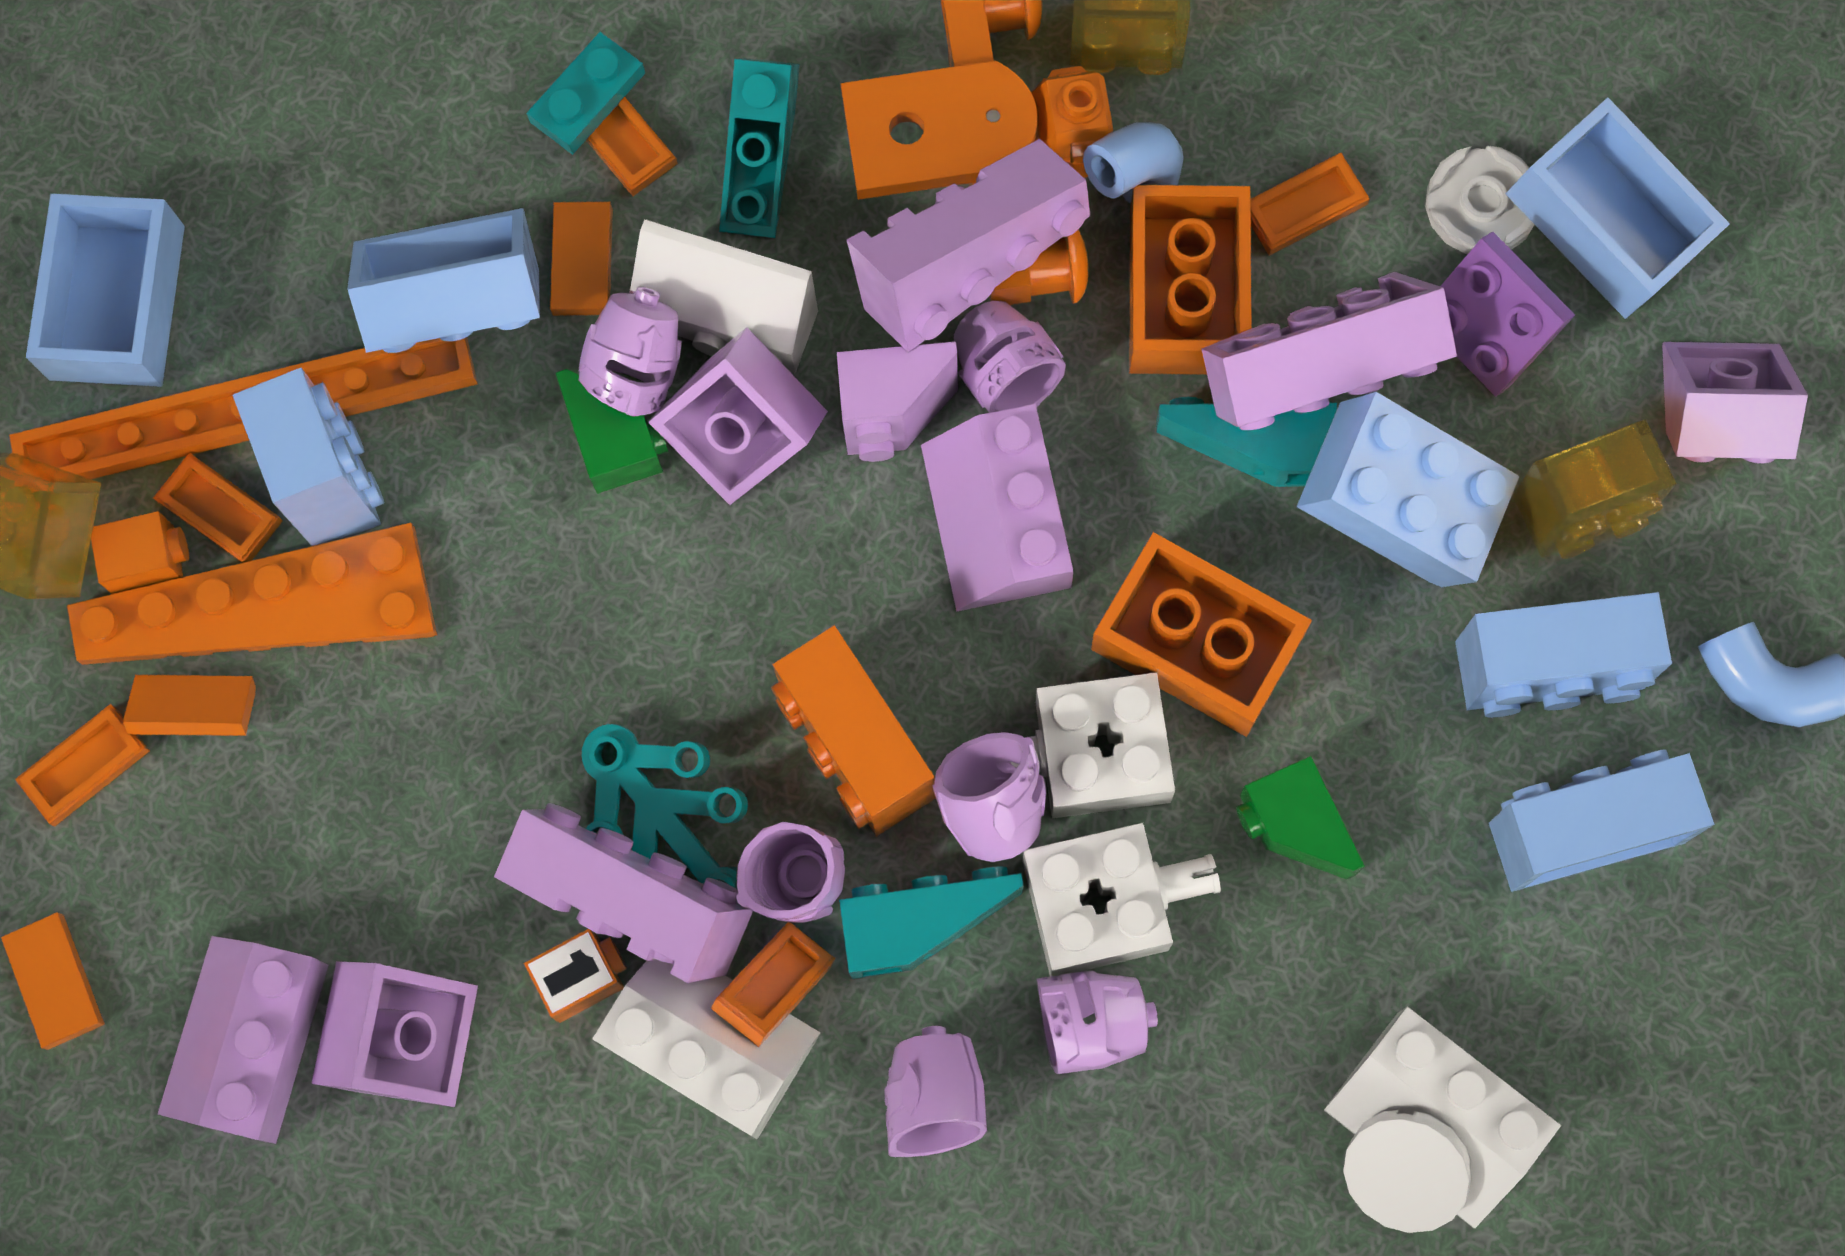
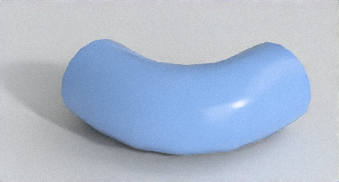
(1132, 157)
(1771, 689)

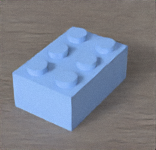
(1616, 208)
(444, 281)
(105, 290)
(309, 457)
(1408, 490)
(1563, 653)
(1599, 819)

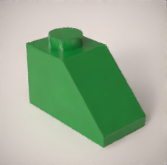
(612, 444)
(1299, 819)

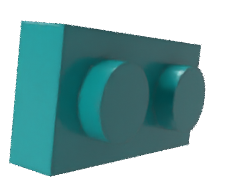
(586, 93)

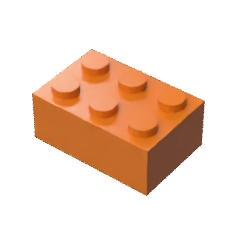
(1187, 274)
(1201, 633)
(852, 732)

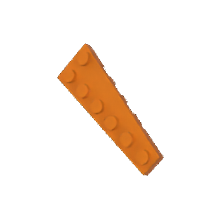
(307, 597)

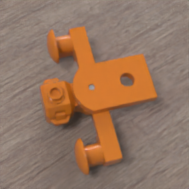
(974, 118)

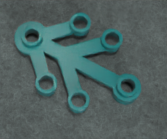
(657, 807)

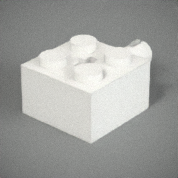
(1076, 773)
(1120, 867)

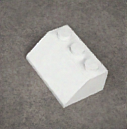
(726, 290)
(686, 1045)
(1428, 1073)

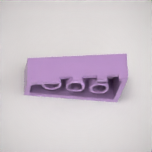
(967, 242)
(1330, 351)
(625, 892)

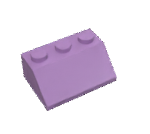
(997, 509)
(243, 1039)

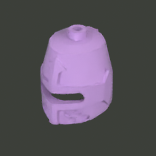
(635, 339)
(1006, 357)
(989, 801)
(791, 873)
(1119, 1023)
(934, 1095)

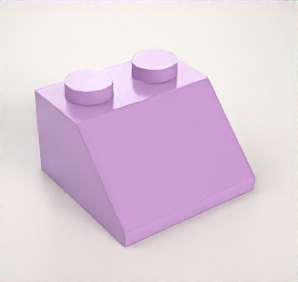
(893, 395)
(1732, 401)
(739, 417)
(395, 1033)

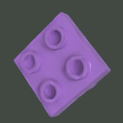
(1500, 313)

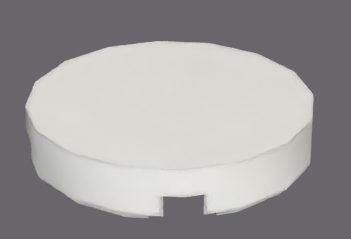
(1468, 214)
(1408, 1171)

